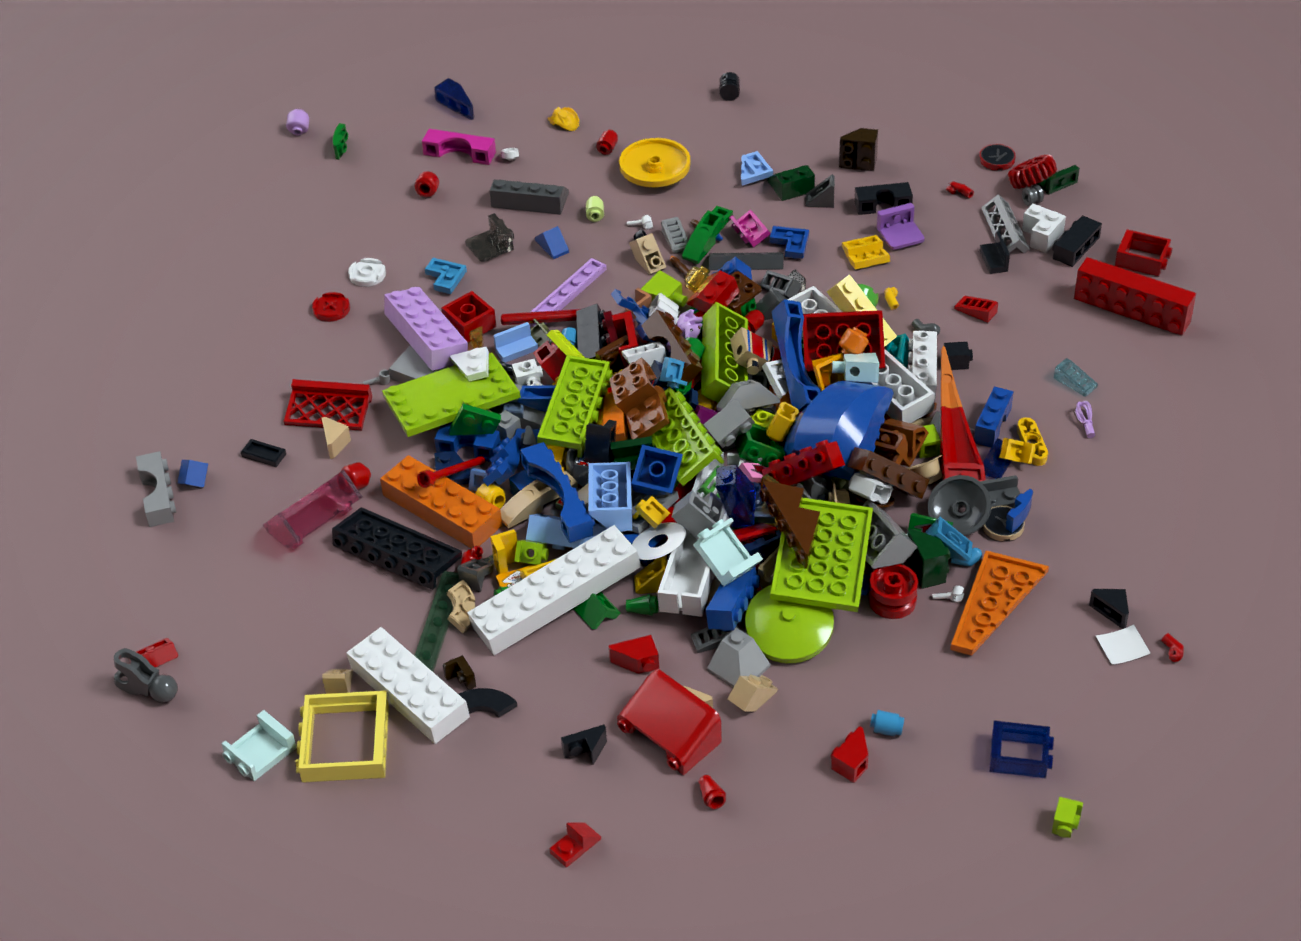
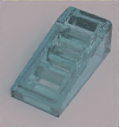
(1067, 368)

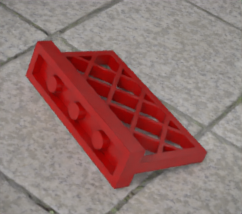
(330, 393)

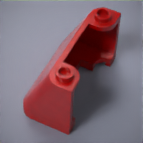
(672, 720)

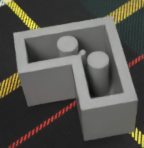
(697, 512)

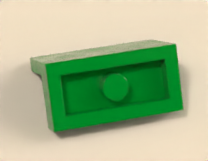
(596, 609)

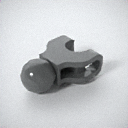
(143, 677)

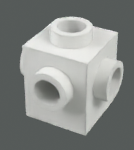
(525, 370)

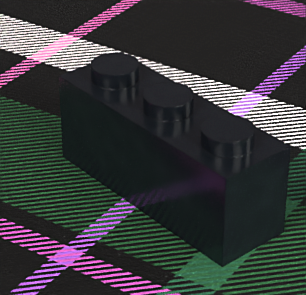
(1076, 241)

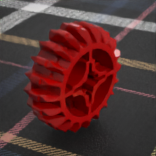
(1032, 171)

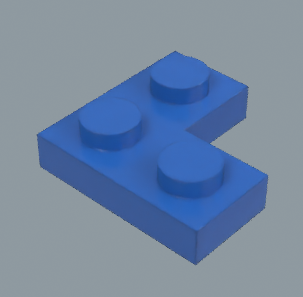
(793, 238)

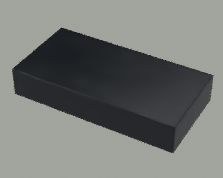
(263, 453)

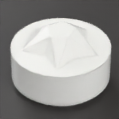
(509, 153)

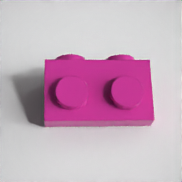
(751, 228)

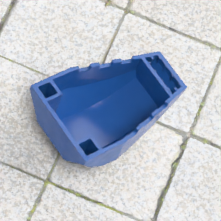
(845, 414)

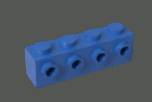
(730, 601)

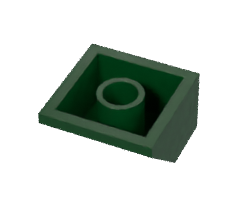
(792, 182)
(928, 559)

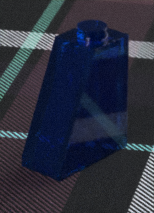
(736, 494)

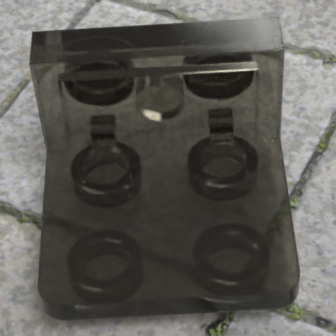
(492, 242)

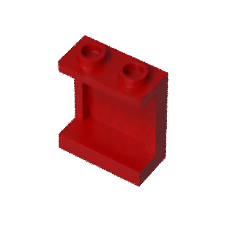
(625, 325)

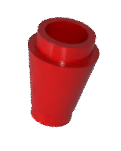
(711, 792)

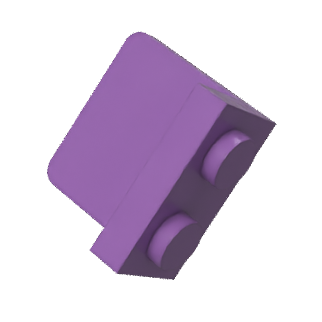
(898, 226)

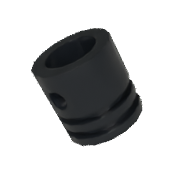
(729, 86)

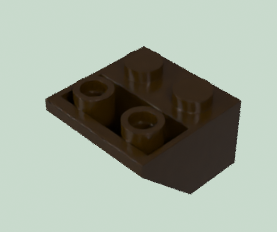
(859, 149)

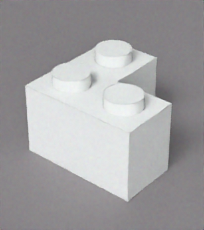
(1044, 227)

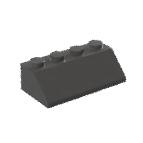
(528, 196)

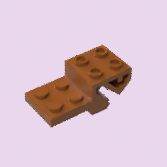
(640, 399)
(900, 441)

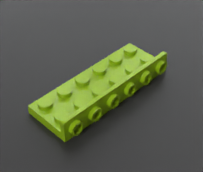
(575, 402)
(686, 437)

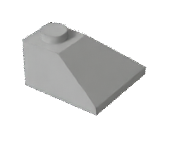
(737, 657)

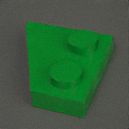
(474, 421)

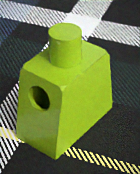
(667, 286)

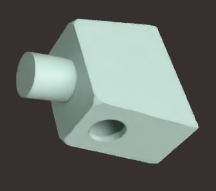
(865, 367)

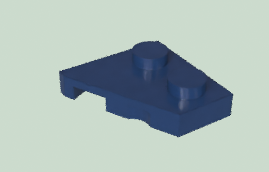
(448, 459)
(763, 547)

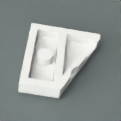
(472, 363)

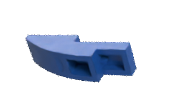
(504, 461)

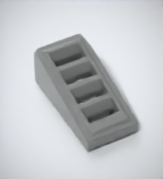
(674, 233)

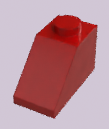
(635, 655)

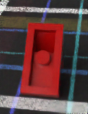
(575, 843)

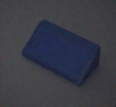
(993, 465)

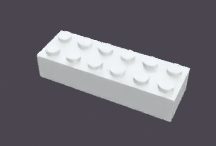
(409, 685)

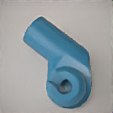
(976, 556)

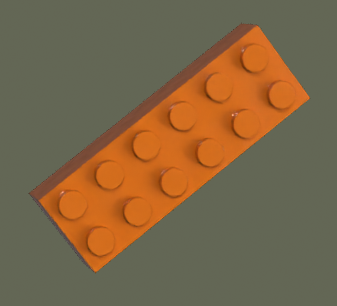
(442, 504)

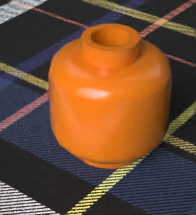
(853, 341)

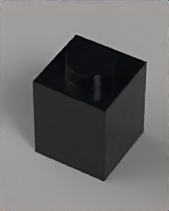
(959, 355)

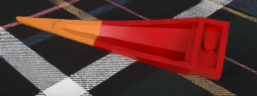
(956, 440)

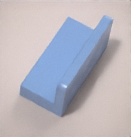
(514, 343)

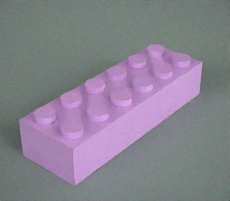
(424, 327)

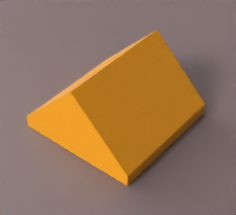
(823, 371)

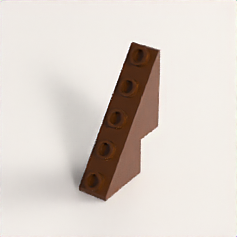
(795, 522)

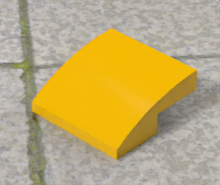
(865, 252)

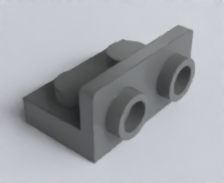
(1002, 490)

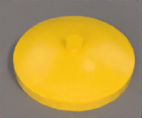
(654, 162)

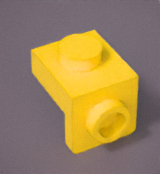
(1017, 451)

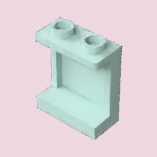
(725, 552)
(260, 747)

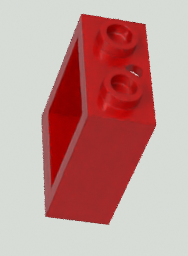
(1146, 243)

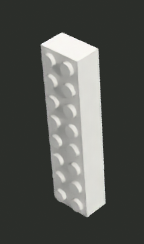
(554, 589)

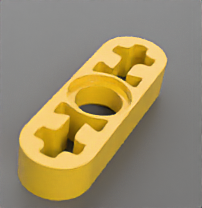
(1034, 434)

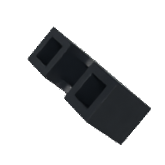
(870, 196)

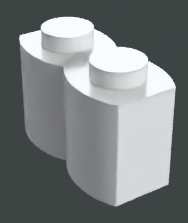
(664, 304)
(870, 488)

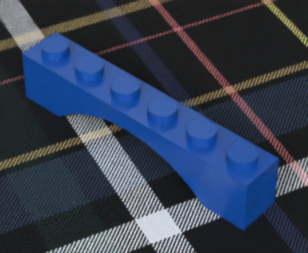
(788, 326)
(541, 465)

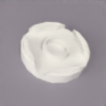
(367, 272)

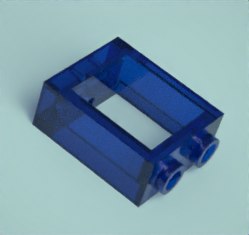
(1025, 734)

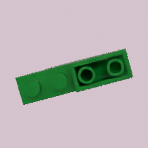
(705, 234)

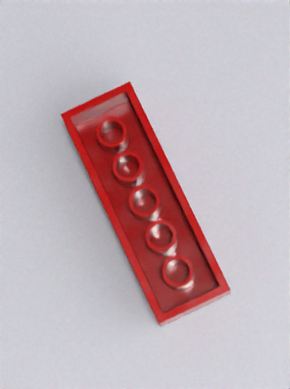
(1134, 296)

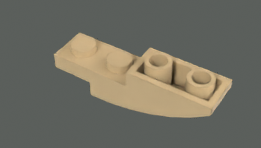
(530, 501)

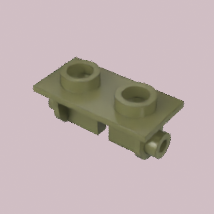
(540, 332)

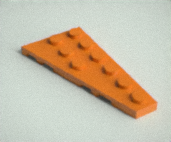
(995, 593)

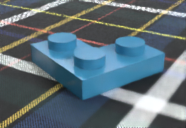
(448, 274)

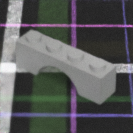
(157, 505)

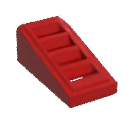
(981, 308)

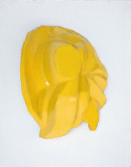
(565, 118)

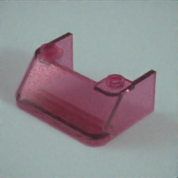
(313, 510)

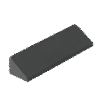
(755, 260)

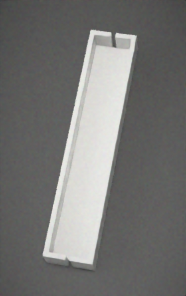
(687, 575)

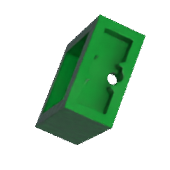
(757, 444)

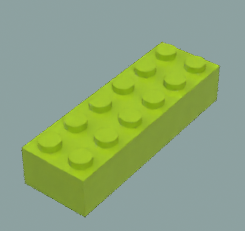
(718, 359)

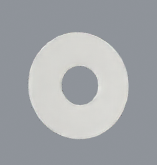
(675, 538)

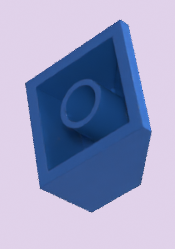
(656, 471)

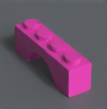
(440, 142)

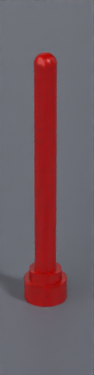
(427, 478)

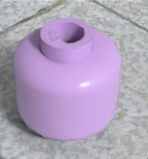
(297, 122)

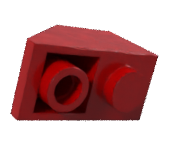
(548, 360)
(852, 756)

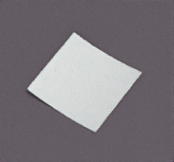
(1123, 645)

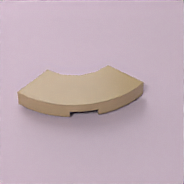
(462, 601)

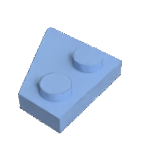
(754, 168)

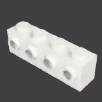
(924, 358)

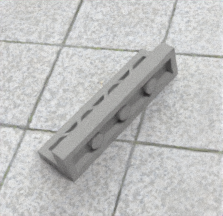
(1006, 221)

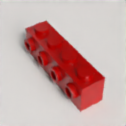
(806, 464)

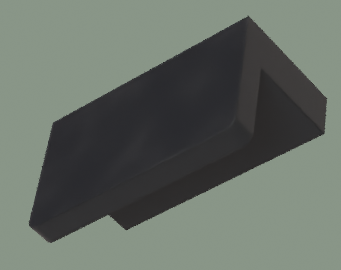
(996, 255)
(599, 442)

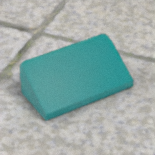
(899, 349)

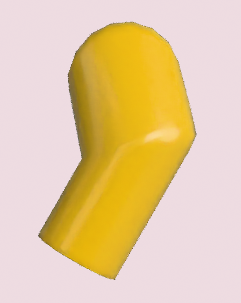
(890, 296)

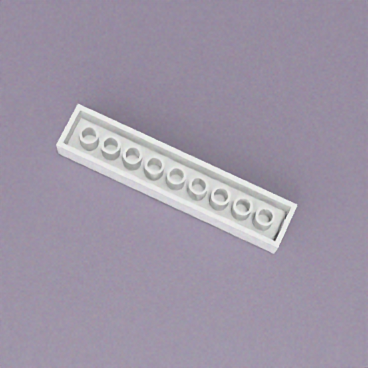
(910, 397)

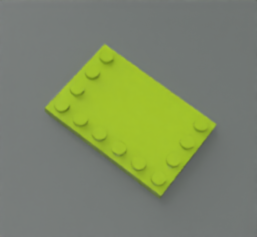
(439, 396)
(835, 562)

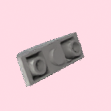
(749, 395)

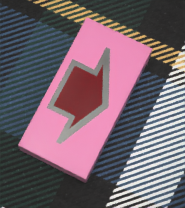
(752, 471)

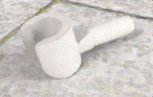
(646, 222)
(956, 594)

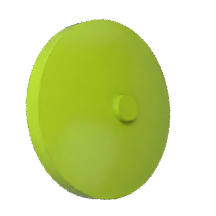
(787, 629)

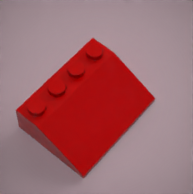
(825, 330)

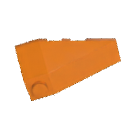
(612, 412)

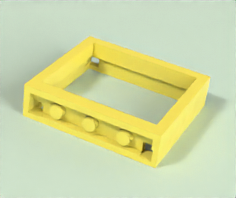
(339, 703)

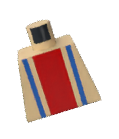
(750, 350)

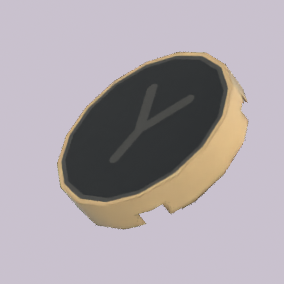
(996, 525)

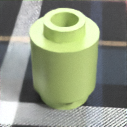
(594, 209)

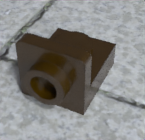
(460, 668)

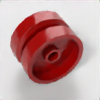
(893, 591)

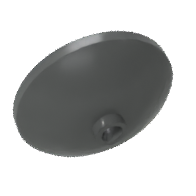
(958, 493)

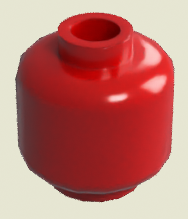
(426, 184)
(358, 474)

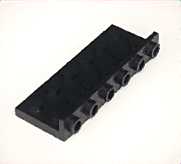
(394, 547)

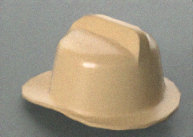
(929, 470)

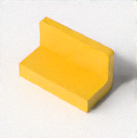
(503, 550)

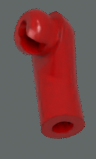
(963, 189)
(474, 553)
(1176, 649)

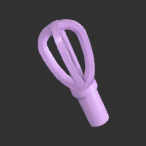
(1087, 424)

